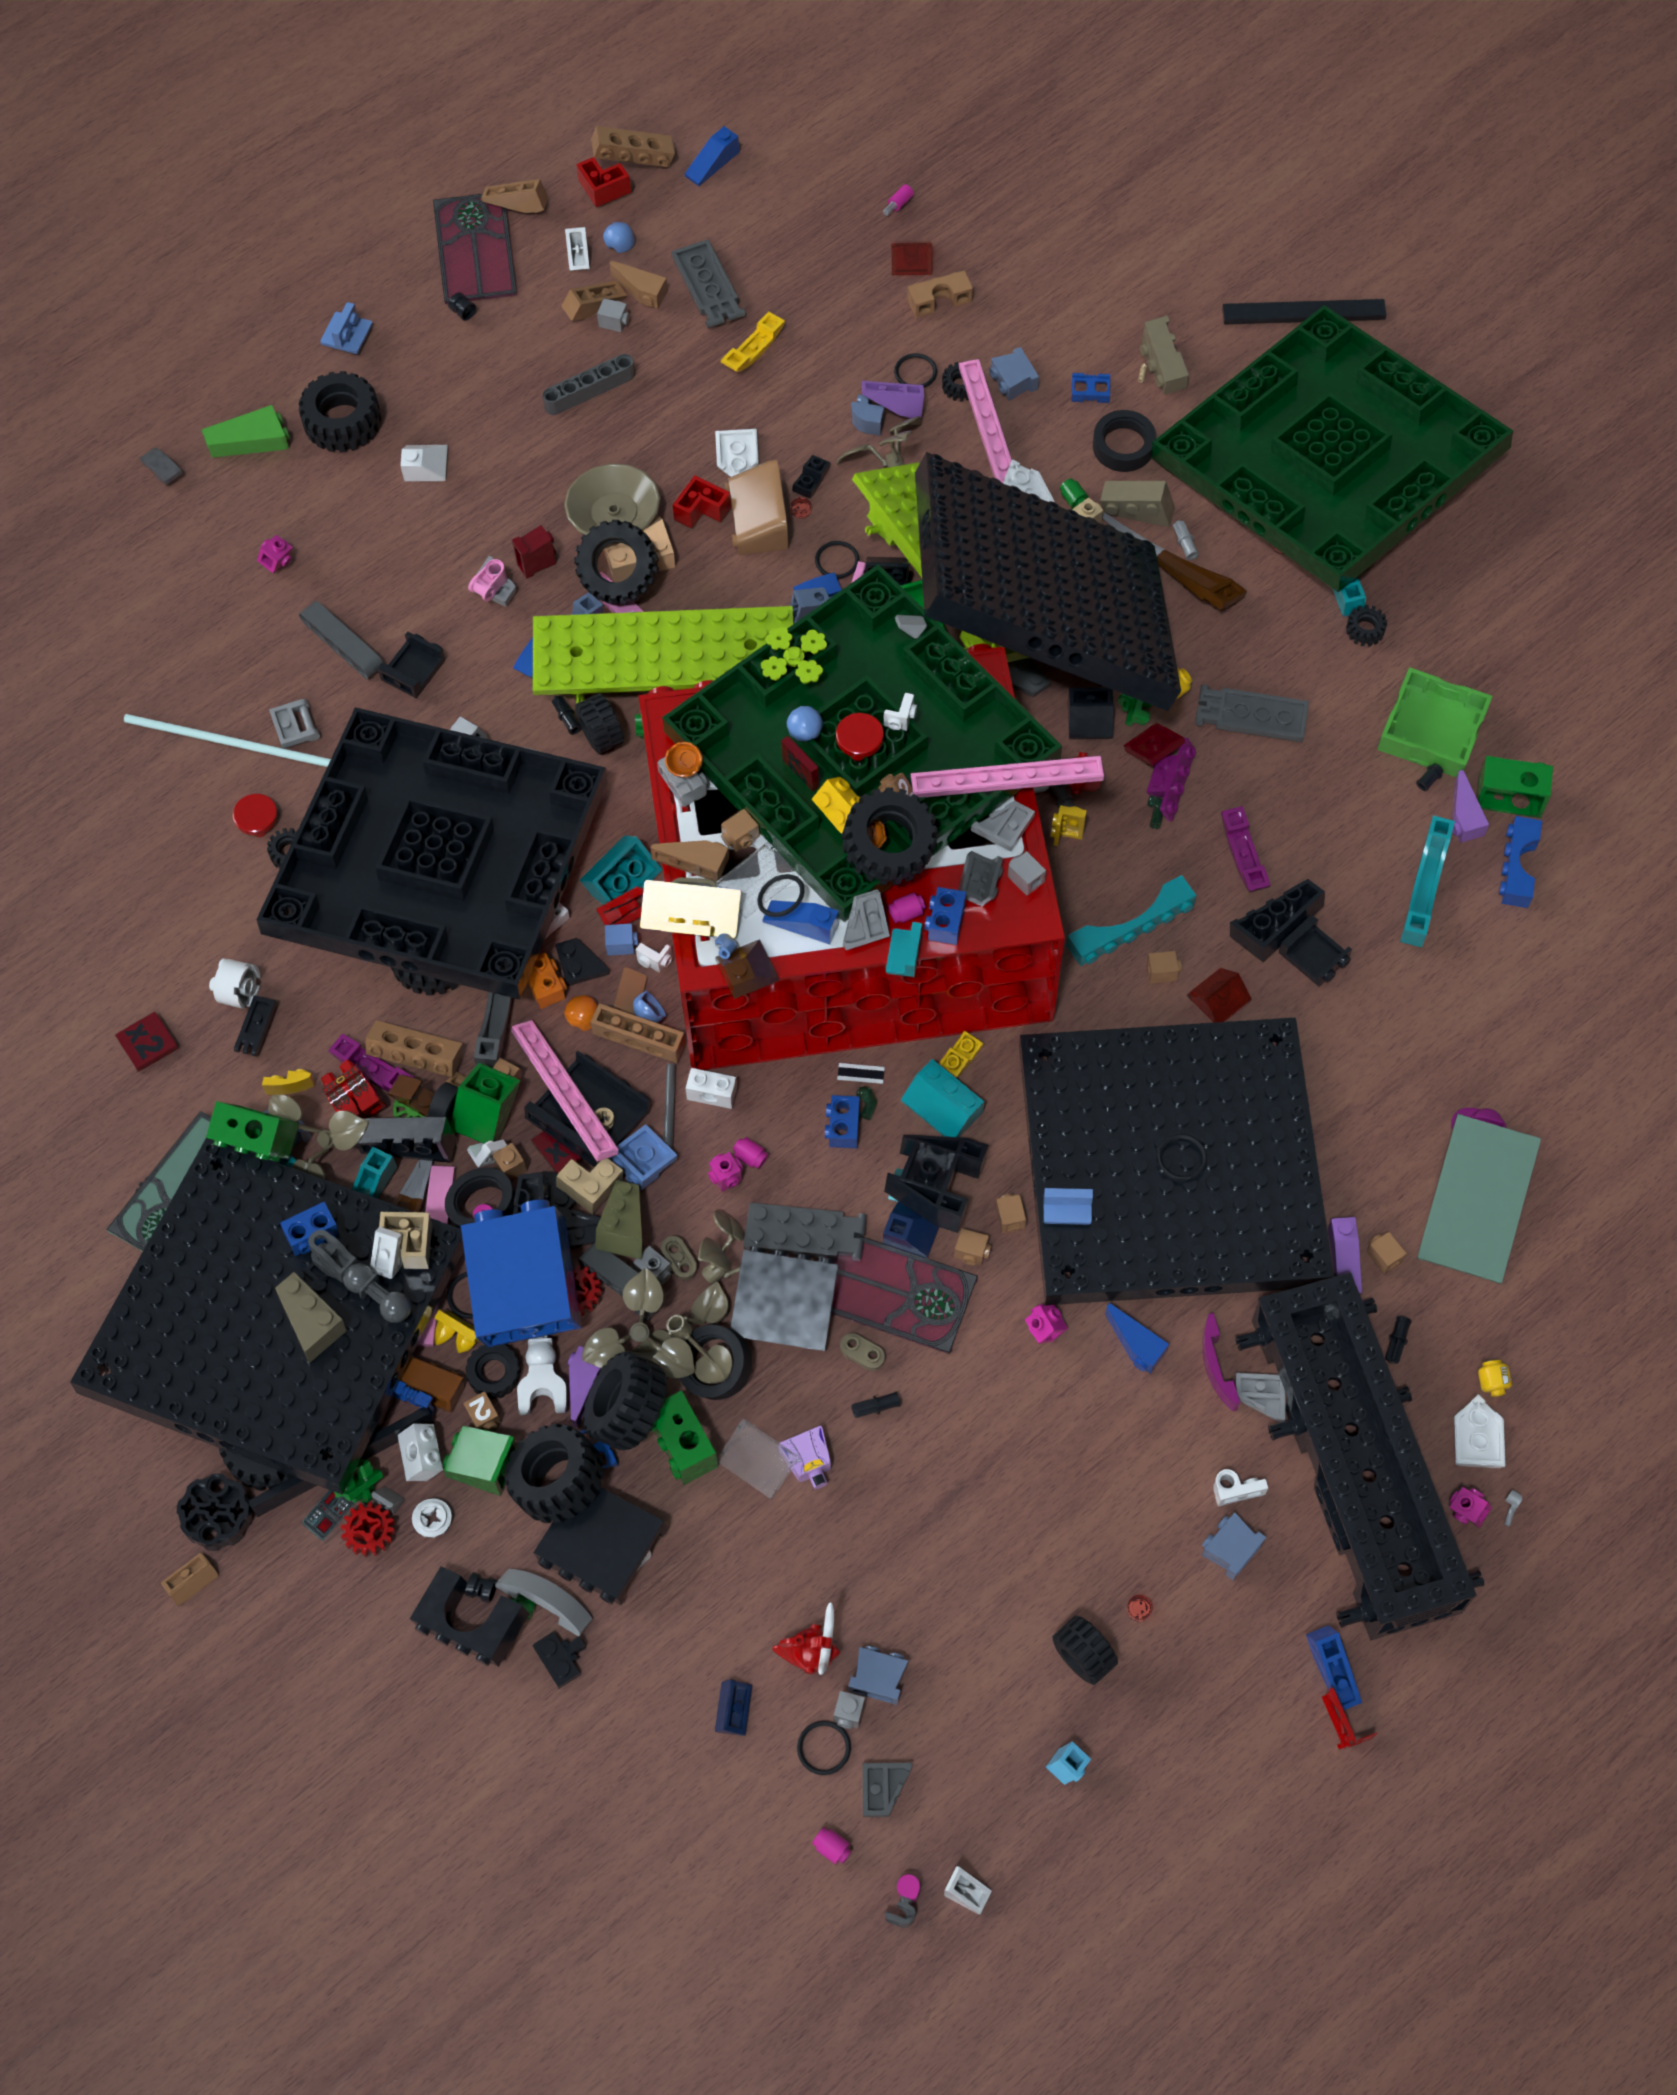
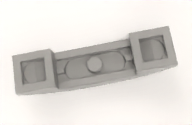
(547, 1595)

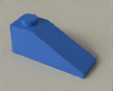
(713, 156)
(806, 920)
(1139, 1343)
(1334, 1665)

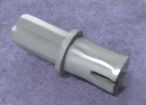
(1185, 540)

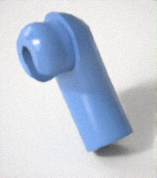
(727, 945)

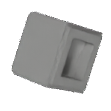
(911, 624)
(388, 1499)

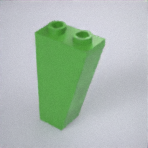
(247, 434)

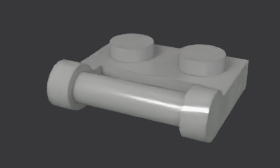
(286, 724)

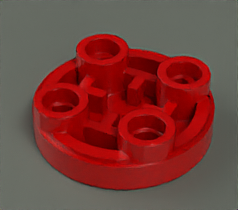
(859, 735)
(255, 814)

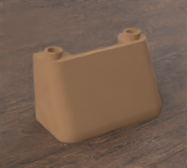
(758, 509)

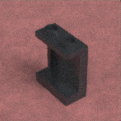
(413, 665)
(1314, 952)

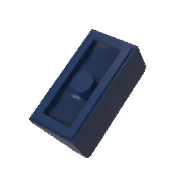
(733, 1707)

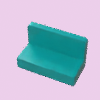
(904, 951)

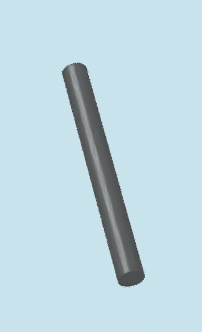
(669, 1104)

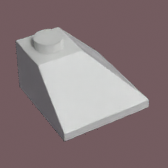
(424, 462)

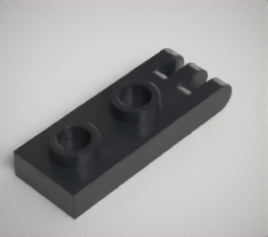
(255, 1025)

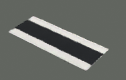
(860, 1073)

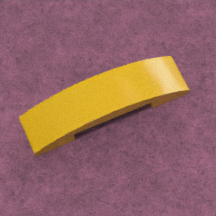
(755, 344)

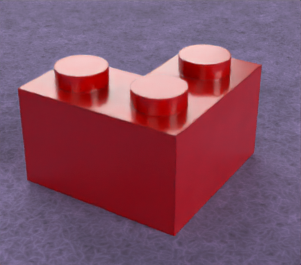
(604, 184)
(701, 498)

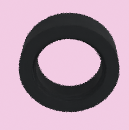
(1119, 461)
(473, 1181)
(741, 1365)

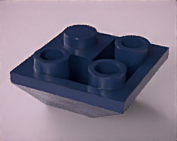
(909, 1231)

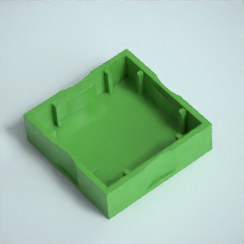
(1434, 722)

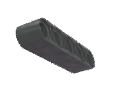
(588, 384)
(341, 639)

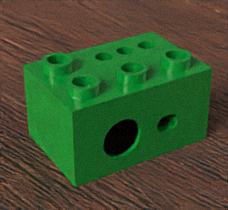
(1511, 778)
(252, 1131)
(677, 1430)

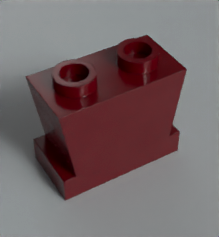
(534, 551)

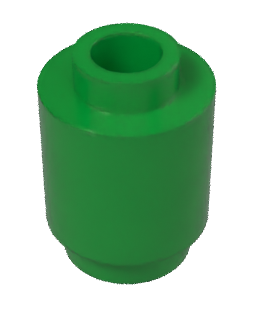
(1073, 492)

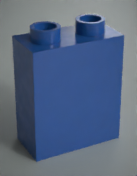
(520, 1274)

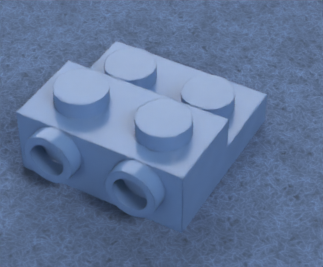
(643, 1157)

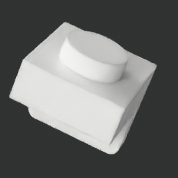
(901, 719)
(652, 959)

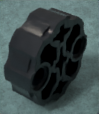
(229, 1502)

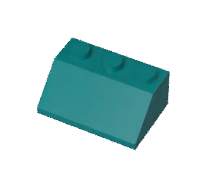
(620, 870)
(943, 1100)

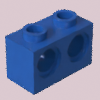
(949, 916)
(847, 1121)
(307, 1223)

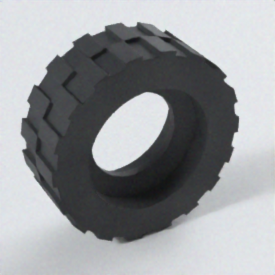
(506, 1383)

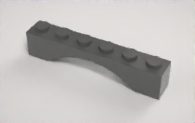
(493, 1030)

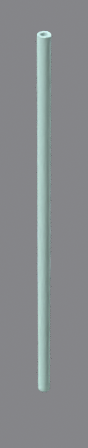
(226, 740)

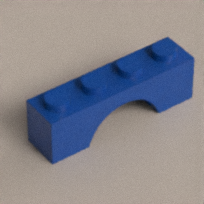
(1518, 885)

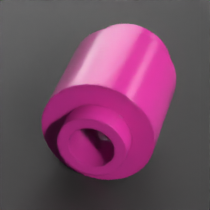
(906, 908)
(750, 1153)
(832, 1846)

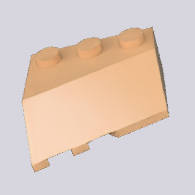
(623, 559)

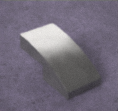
(161, 465)

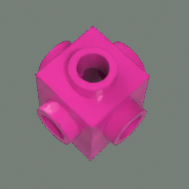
(275, 553)
(725, 1171)
(1046, 1323)
(1470, 1506)

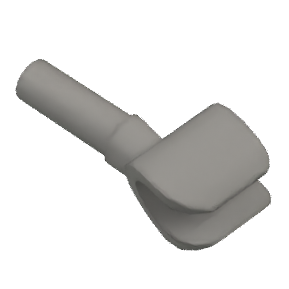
(1514, 1499)

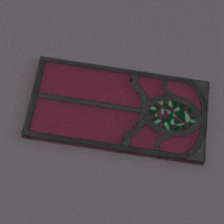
(474, 248)
(903, 1294)

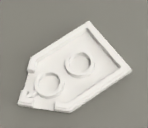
(736, 450)
(1027, 481)
(1479, 1436)

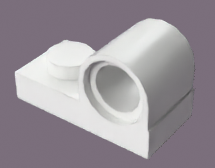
(386, 1253)
(1250, 1489)

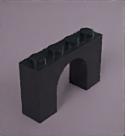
(487, 1642)

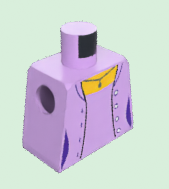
(813, 1456)

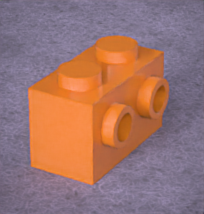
(544, 982)

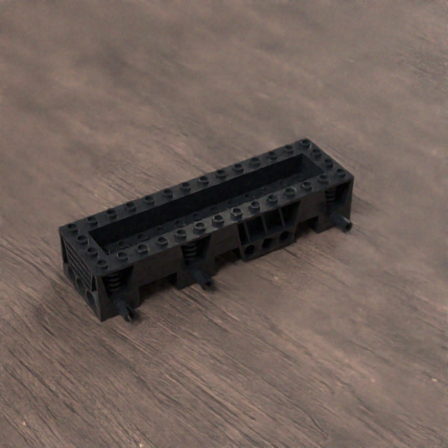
(1384, 1446)

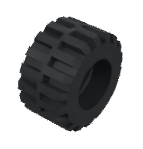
(599, 723)
(1085, 1650)

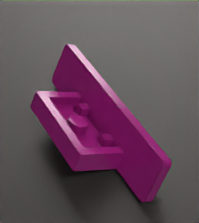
(1170, 777)

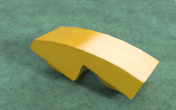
(961, 1054)
(295, 1082)

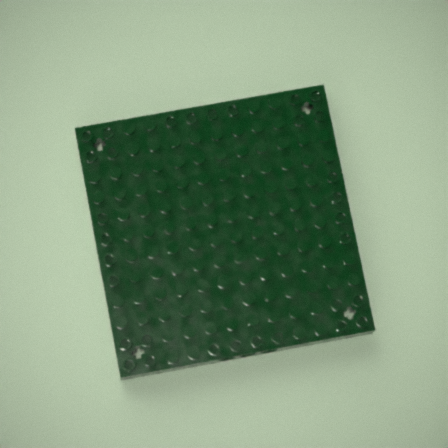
(1331, 447)
(867, 669)

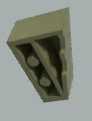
(620, 1222)

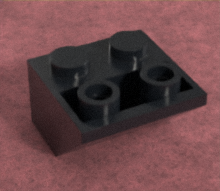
(895, 566)
(1090, 713)

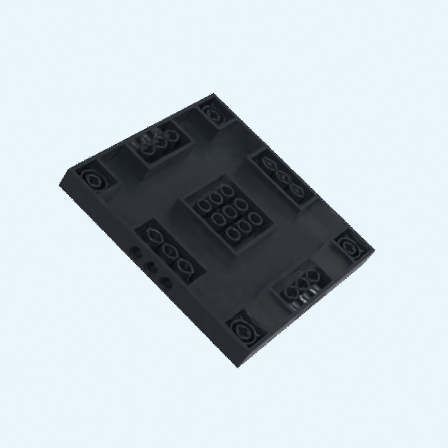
(1043, 581)
(434, 852)
(1098, 1125)
(210, 1347)

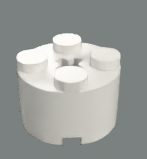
(235, 983)

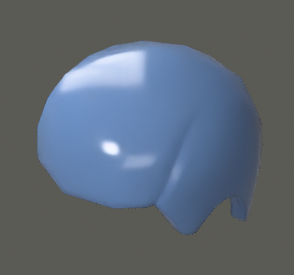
(619, 236)
(804, 723)
(648, 1007)

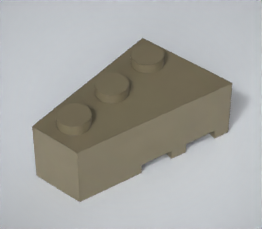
(1162, 356)
(1139, 501)
(310, 1316)

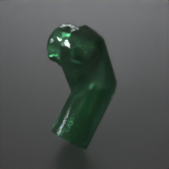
(1157, 816)
(870, 1101)

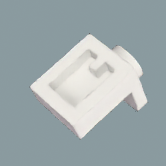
(482, 1153)

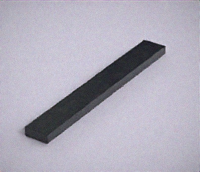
(1300, 310)
(379, 1441)

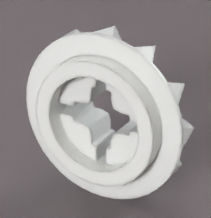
(427, 1508)

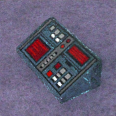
(327, 1515)

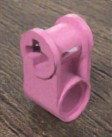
(488, 583)

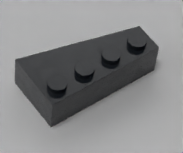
(410, 1138)

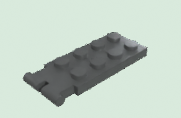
(707, 283)
(1252, 713)
(804, 1231)

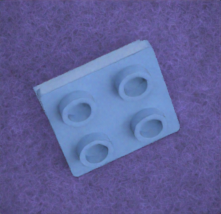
(346, 330)

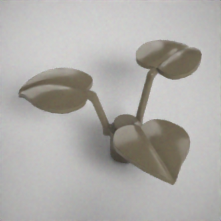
(894, 458)
(343, 1132)
(713, 1254)
(641, 1294)
(710, 1308)

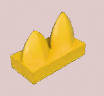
(448, 1324)

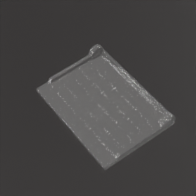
(753, 874)
(757, 1458)

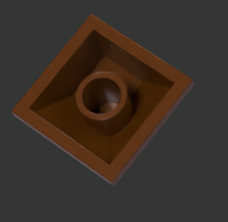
(747, 969)

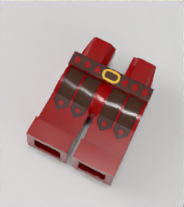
(350, 1086)

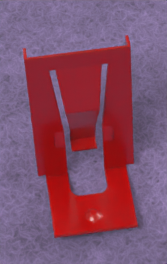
(615, 914)
(1339, 1724)

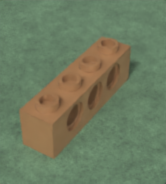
(632, 146)
(638, 1033)
(413, 1048)

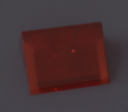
(911, 257)
(1220, 995)

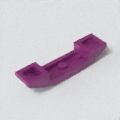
(1243, 849)
(377, 1071)
(1225, 1390)

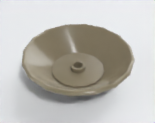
(610, 489)

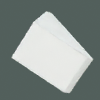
(577, 248)
(967, 1891)

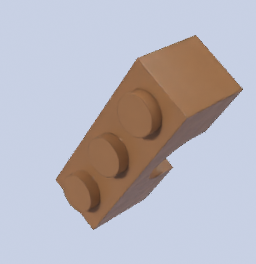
(953, 287)

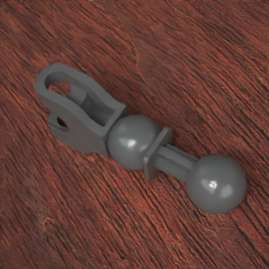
(357, 1277)

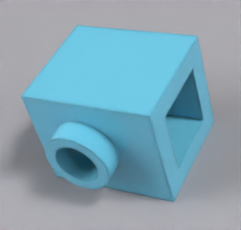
(1068, 1763)

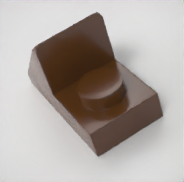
(412, 1094)

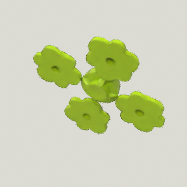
(793, 656)

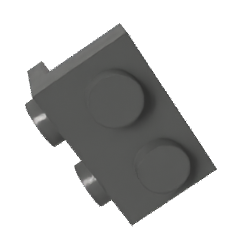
(980, 878)

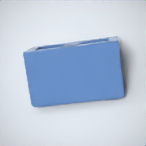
(1067, 1206)

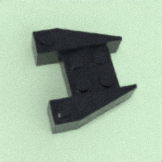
(929, 1175)

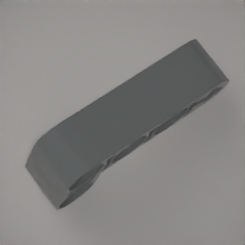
(610, 1271)

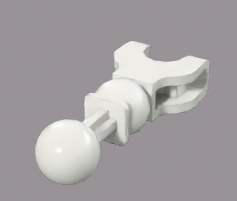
(541, 1377)

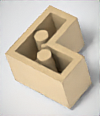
(589, 1188)
(415, 1239)

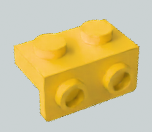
(835, 801)
(1068, 823)

